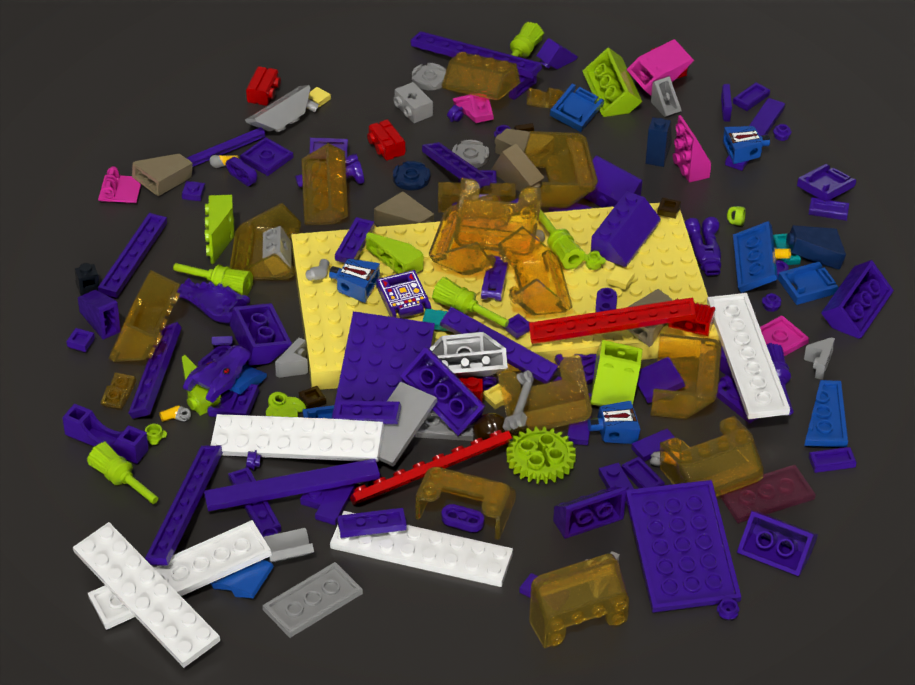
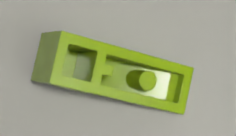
(395, 254)
(197, 396)

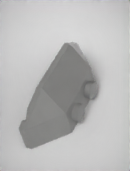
(282, 111)
(471, 354)

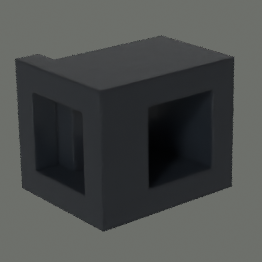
(86, 274)

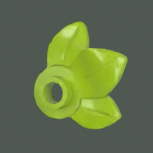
(287, 408)

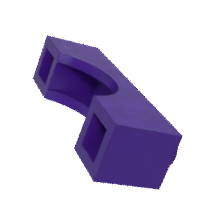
(84, 426)

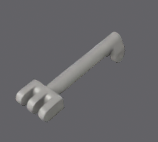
(518, 417)

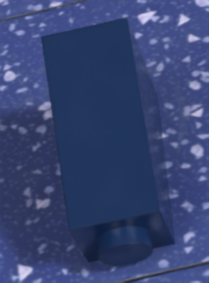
(658, 141)
(817, 244)

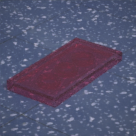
(772, 493)

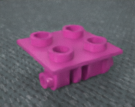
(119, 188)

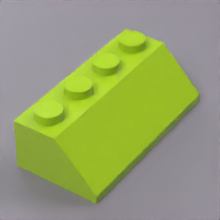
(612, 83)

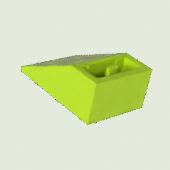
(219, 225)
(615, 373)

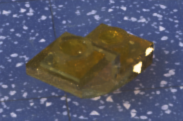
(543, 99)
(118, 391)

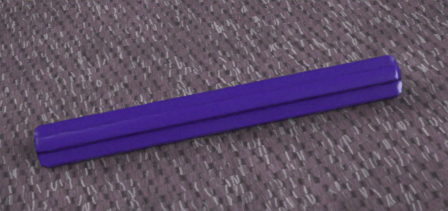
(227, 146)

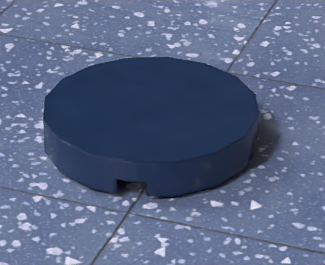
(411, 175)

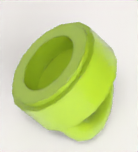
(739, 215)

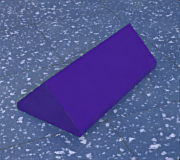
(455, 402)

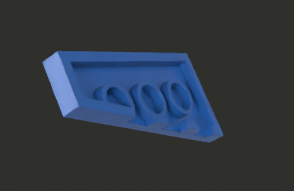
(828, 417)

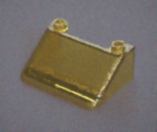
(248, 244)

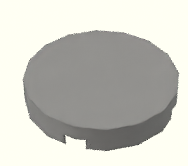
(428, 76)
(472, 152)

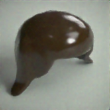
(487, 425)

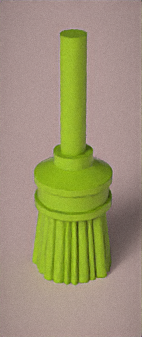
(526, 40)
(562, 244)
(237, 280)
(463, 300)
(117, 469)

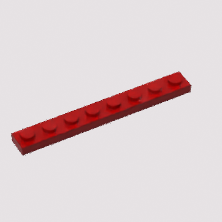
(612, 320)
(419, 470)

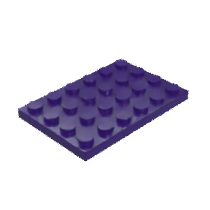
(377, 355)
(682, 545)

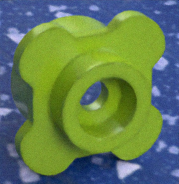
(594, 260)
(155, 433)

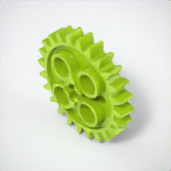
(541, 455)

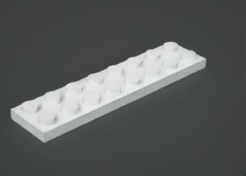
(748, 356)
(298, 437)
(432, 552)
(193, 568)
(146, 594)

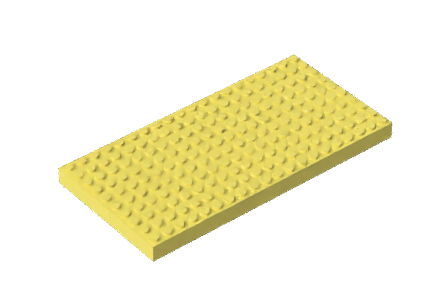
(661, 263)

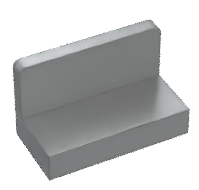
(288, 545)

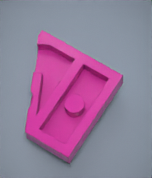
(475, 107)

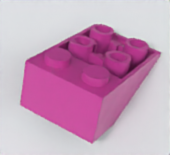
(660, 63)
(689, 154)

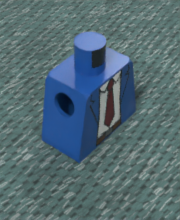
(744, 143)
(356, 278)
(616, 423)

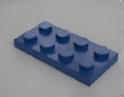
(755, 257)

